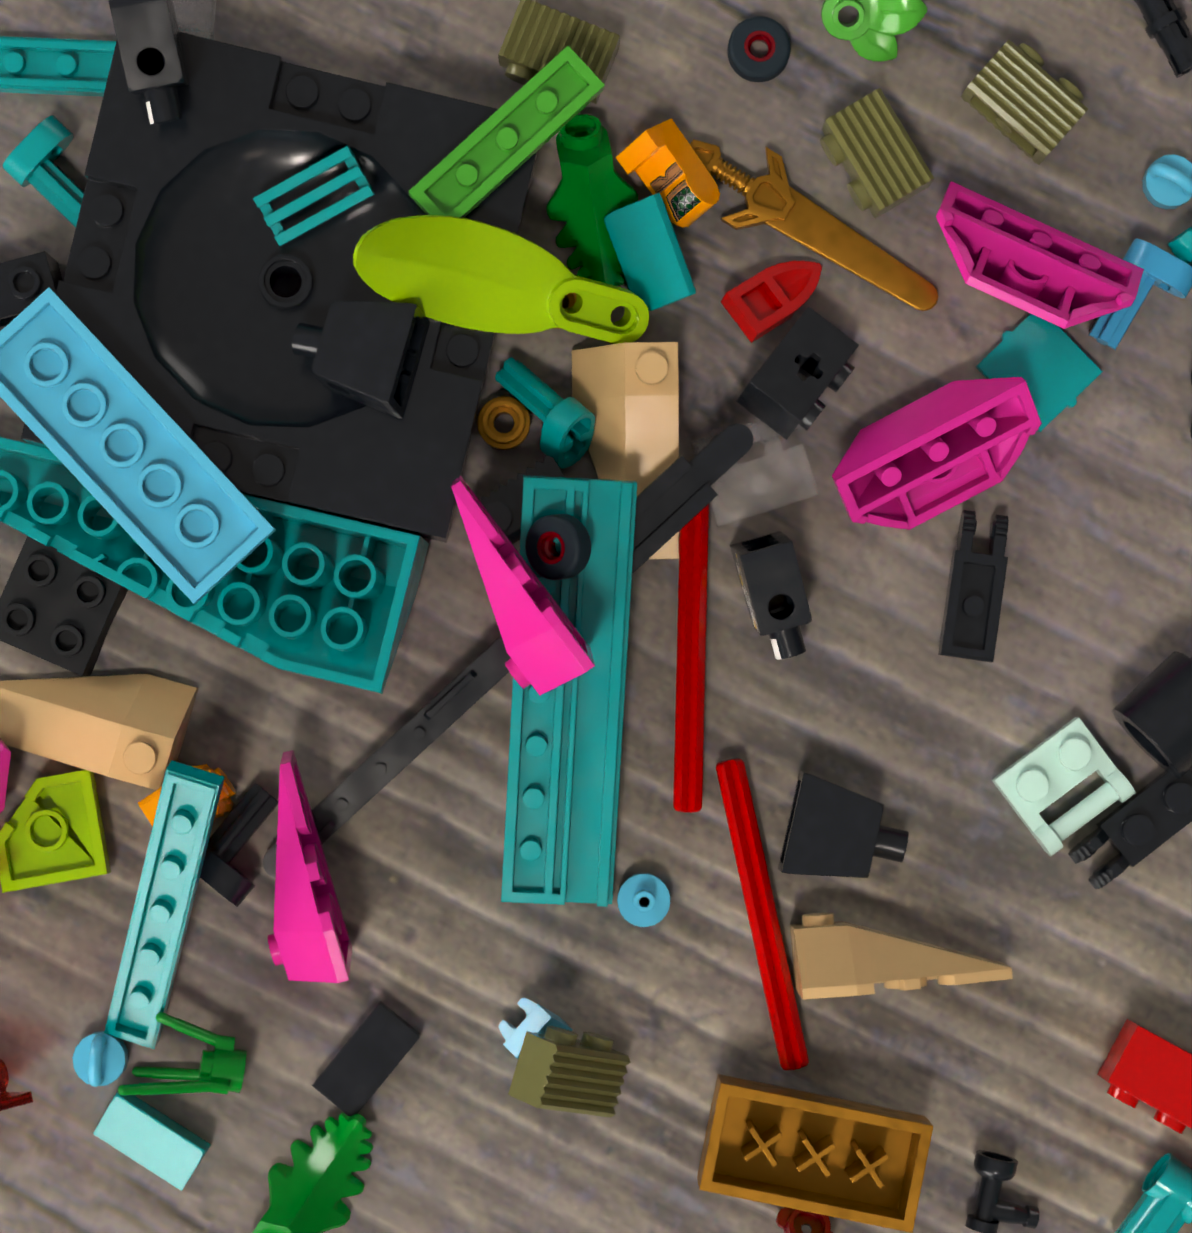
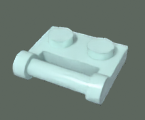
(1054, 770)

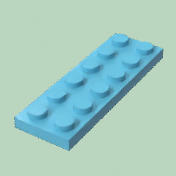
(125, 448)

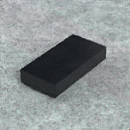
(366, 1060)

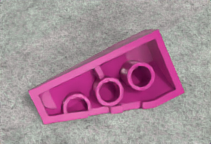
(533, 627)
(307, 914)

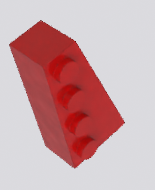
(1150, 1071)

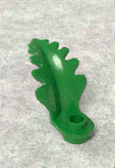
(585, 196)
(311, 1191)

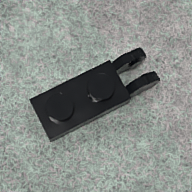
(974, 593)
(1139, 826)

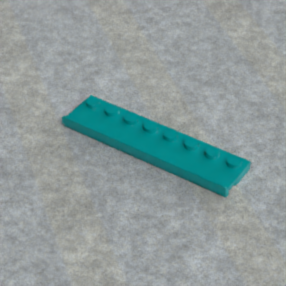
(570, 738)

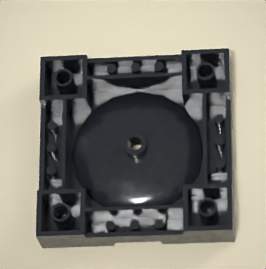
(184, 268)

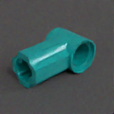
(1164, 1201)

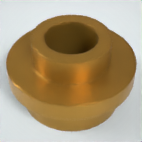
(495, 408)

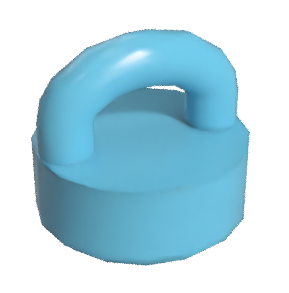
(1168, 182)
(100, 1059)

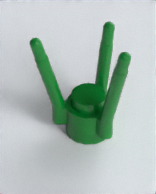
(218, 1072)

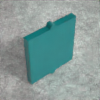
(1047, 361)

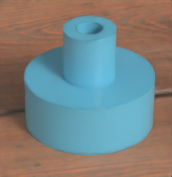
(641, 886)

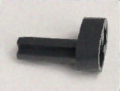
(230, 839)

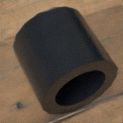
(1161, 714)

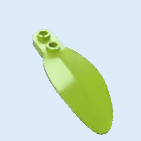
(489, 280)

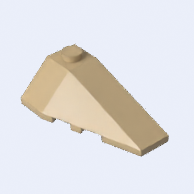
(635, 412)
(100, 723)
(849, 959)

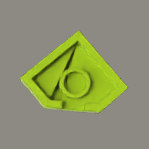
(54, 834)

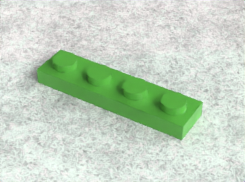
(508, 137)

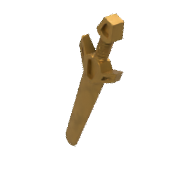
(783, 208)

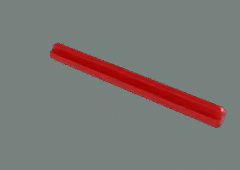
(691, 664)
(762, 914)

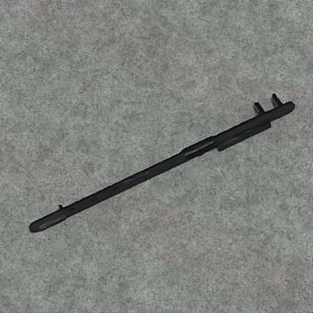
(660, 513)

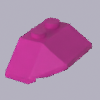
(1033, 262)
(936, 452)

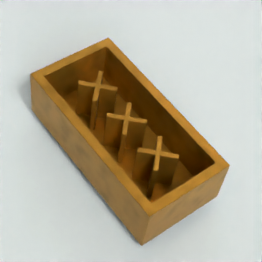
(814, 1153)

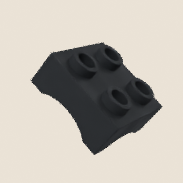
(57, 608)

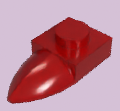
(771, 296)

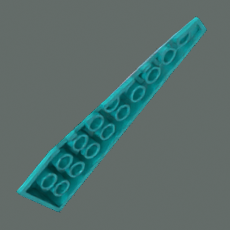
(309, 600)

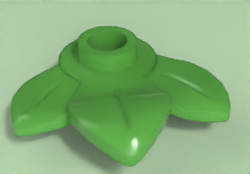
(875, 24)

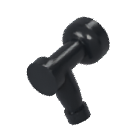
(988, 1208)

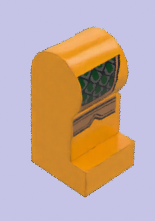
(674, 170)

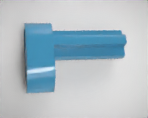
(1159, 270)

